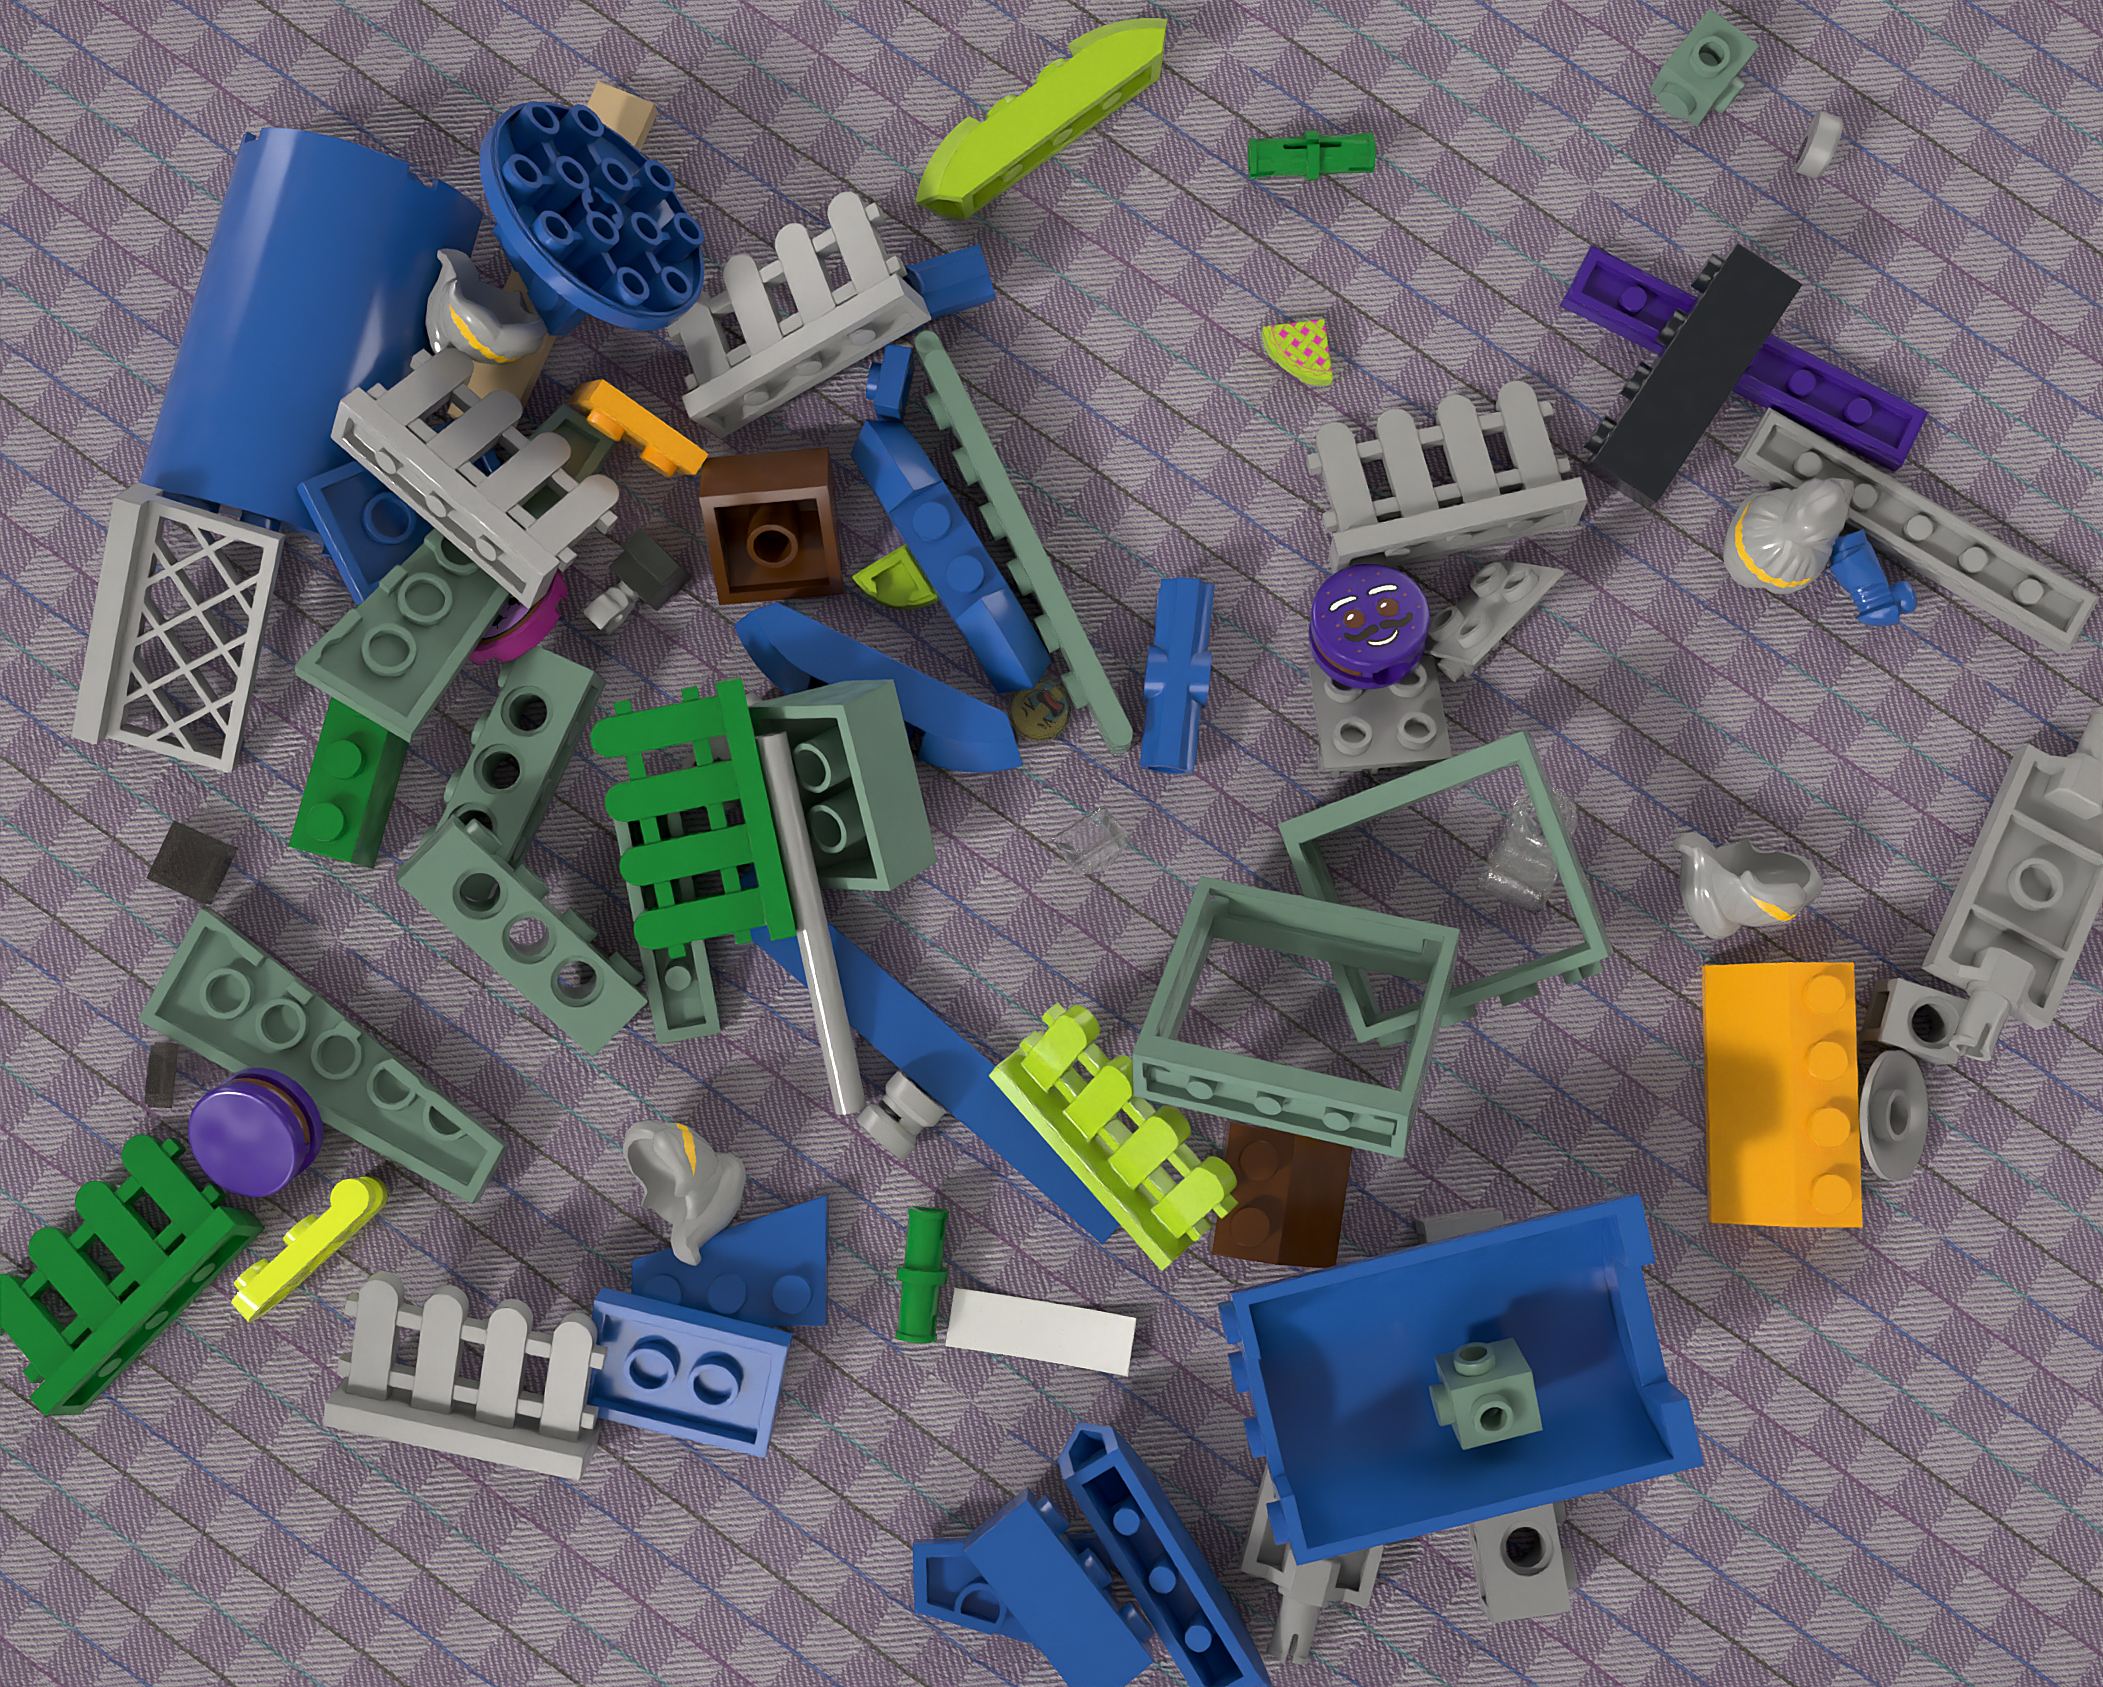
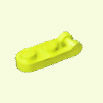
(308, 1246)

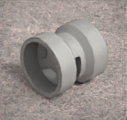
(909, 1102)

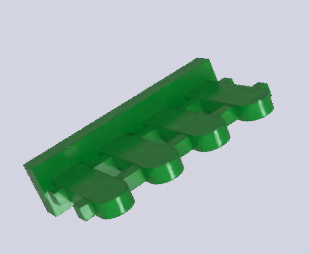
(688, 788)
(166, 1278)

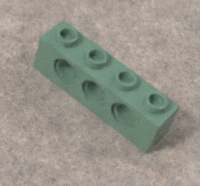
(542, 755)
(585, 1013)

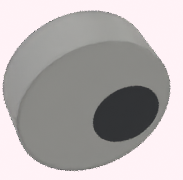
(1818, 145)

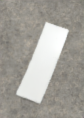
(1041, 1331)

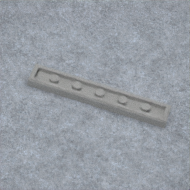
(1924, 534)

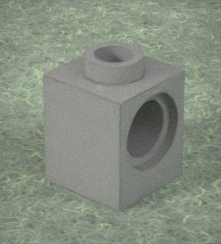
(1890, 1020)

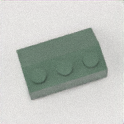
(854, 782)

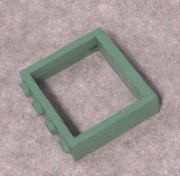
(1511, 985)
(1273, 1092)

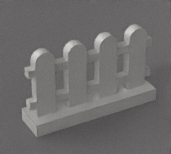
(809, 346)
(444, 487)
(1483, 512)
(463, 1415)

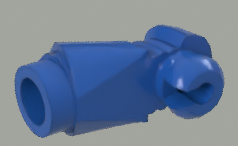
(1861, 575)

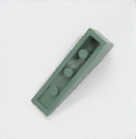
(681, 987)

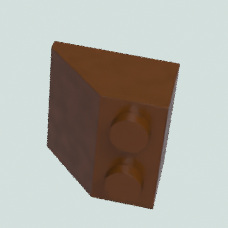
(772, 525)
(1286, 1198)

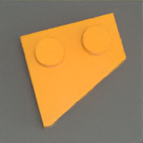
(625, 419)

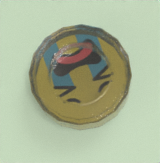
(1040, 712)

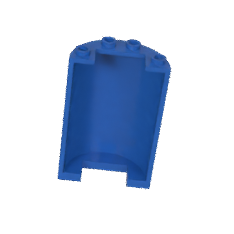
(299, 302)
(1348, 1362)

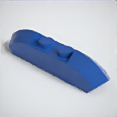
(950, 556)
(805, 654)
(1159, 1560)

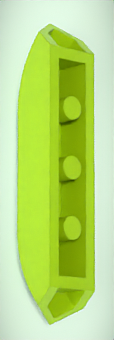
(1025, 131)

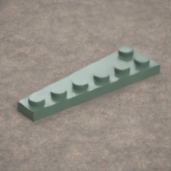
(430, 613)
(252, 1012)

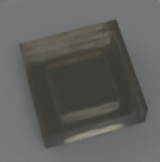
(192, 862)
(161, 1074)

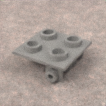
(1499, 599)
(1382, 725)

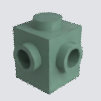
(1704, 70)
(1485, 1393)

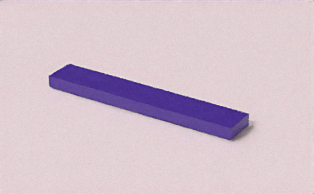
(1777, 378)

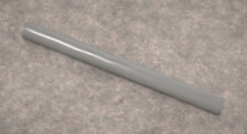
(810, 923)

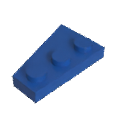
(751, 1272)
(956, 1592)

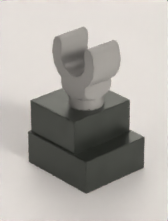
(645, 573)

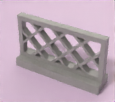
(120, 618)

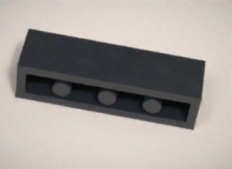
(1691, 375)

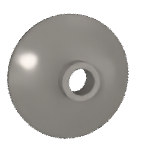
(1893, 1115)

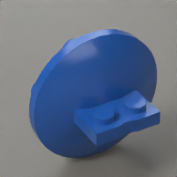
(589, 220)

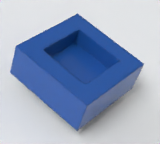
(891, 383)

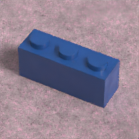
(1060, 1594)

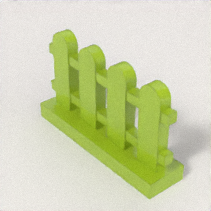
(1100, 1149)

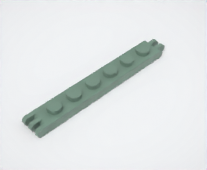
(1031, 568)

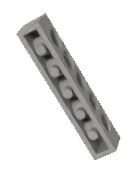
(1509, 1584)

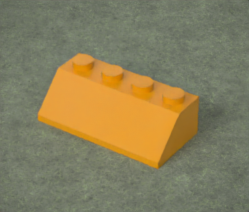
(1781, 1094)

